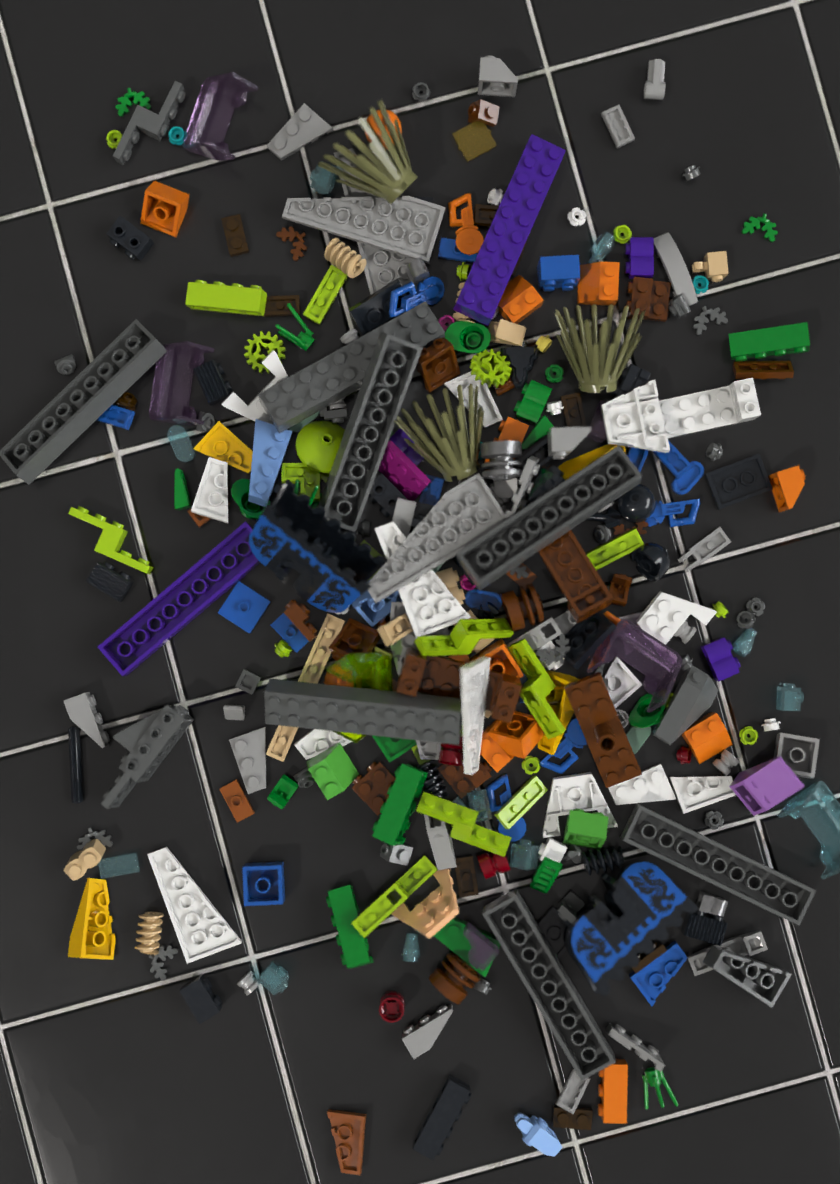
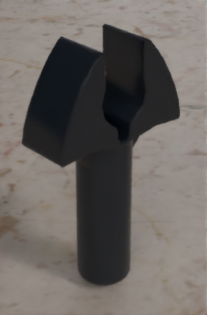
(607, 517)
(493, 610)

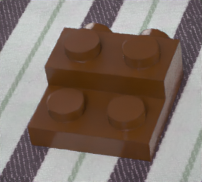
(649, 297)
(437, 364)
(299, 615)
(354, 639)
(462, 782)
(374, 785)

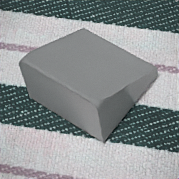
(234, 712)

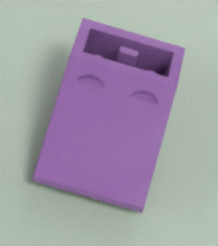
(765, 785)

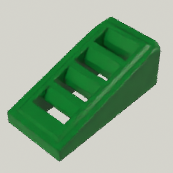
(539, 431)
(181, 493)
(543, 876)

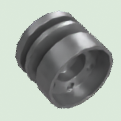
(501, 459)

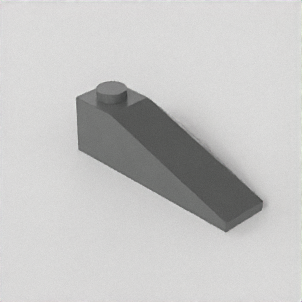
(690, 700)

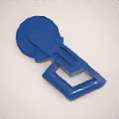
(429, 290)
(671, 509)
(573, 738)
(518, 830)

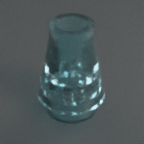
(744, 643)
(411, 948)

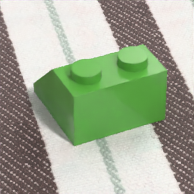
(332, 770)
(585, 829)

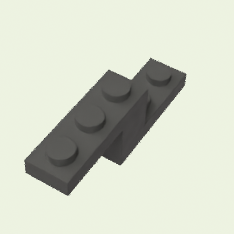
(149, 123)

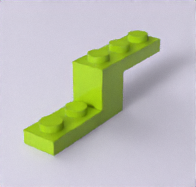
(111, 539)
(463, 637)
(536, 688)
(463, 824)
(394, 896)

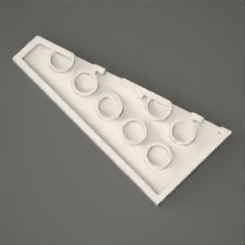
(425, 599)
(474, 694)
(193, 916)

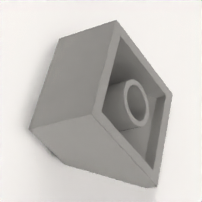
(496, 78)
(564, 440)

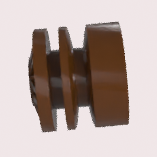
(522, 607)
(451, 981)

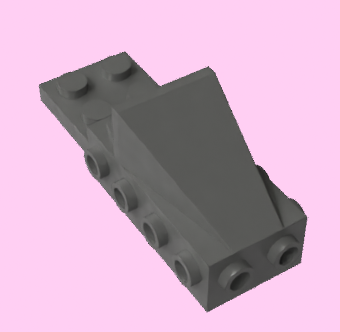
(148, 747)

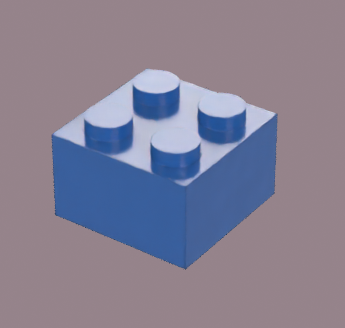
(558, 272)
(263, 883)

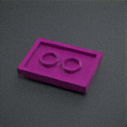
(403, 472)

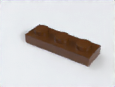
(763, 369)

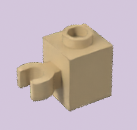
(714, 265)

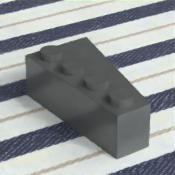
(753, 976)

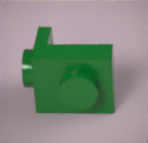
(282, 792)

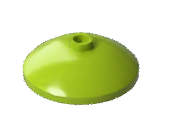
(313, 449)

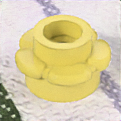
(543, 343)

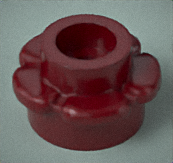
(684, 755)

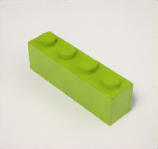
(226, 298)

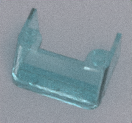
(822, 815)

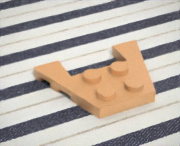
(434, 910)

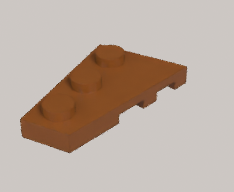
(349, 1135)

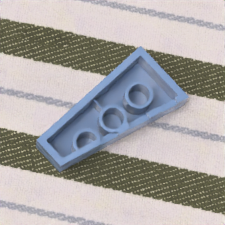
(267, 458)
(374, 612)

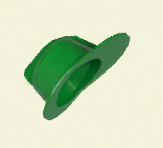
(468, 336)
(240, 494)
(641, 718)

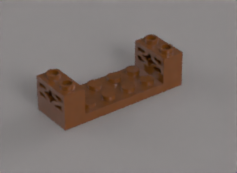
(576, 577)
(443, 678)

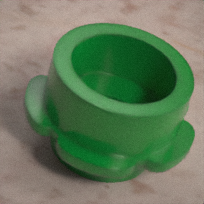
(554, 378)

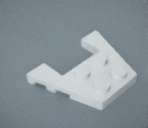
(254, 409)
(625, 422)
(668, 613)
(571, 793)

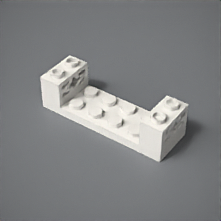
(701, 410)

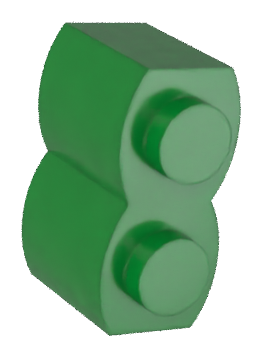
(533, 402)

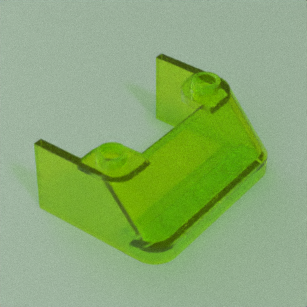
(366, 672)

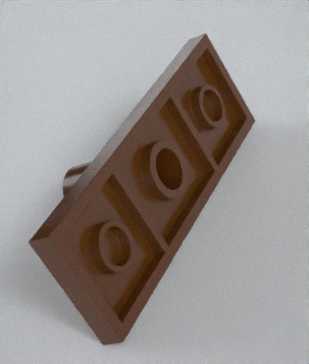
(602, 729)

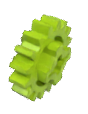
(258, 356)
(490, 368)

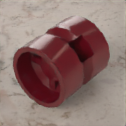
(452, 754)
(492, 863)
(391, 1006)

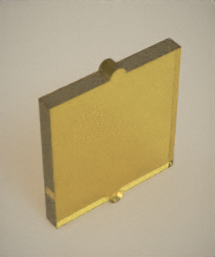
(474, 140)

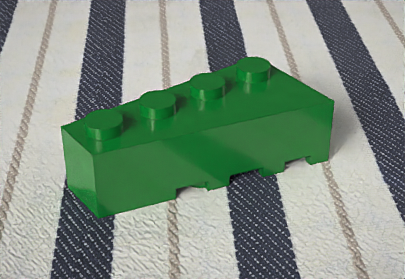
(769, 342)
(399, 805)
(345, 911)
(452, 937)

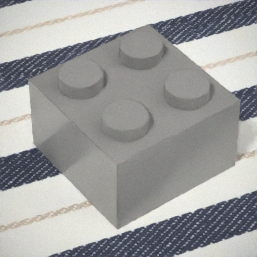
(798, 753)

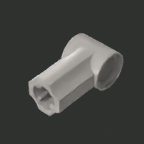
(655, 83)

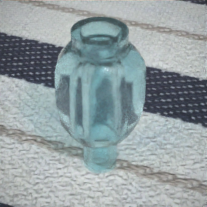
(602, 247)

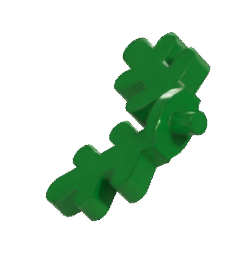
(137, 98)
(755, 223)

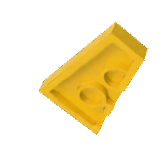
(226, 447)

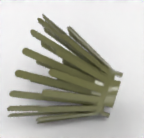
(389, 176)
(594, 357)
(455, 453)

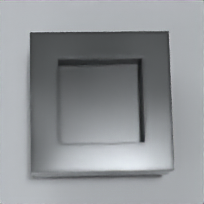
(248, 681)

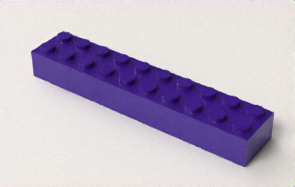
(509, 230)
(181, 602)

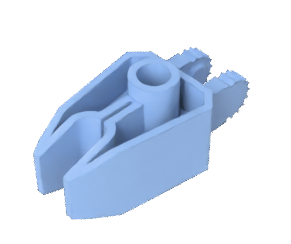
(538, 1134)

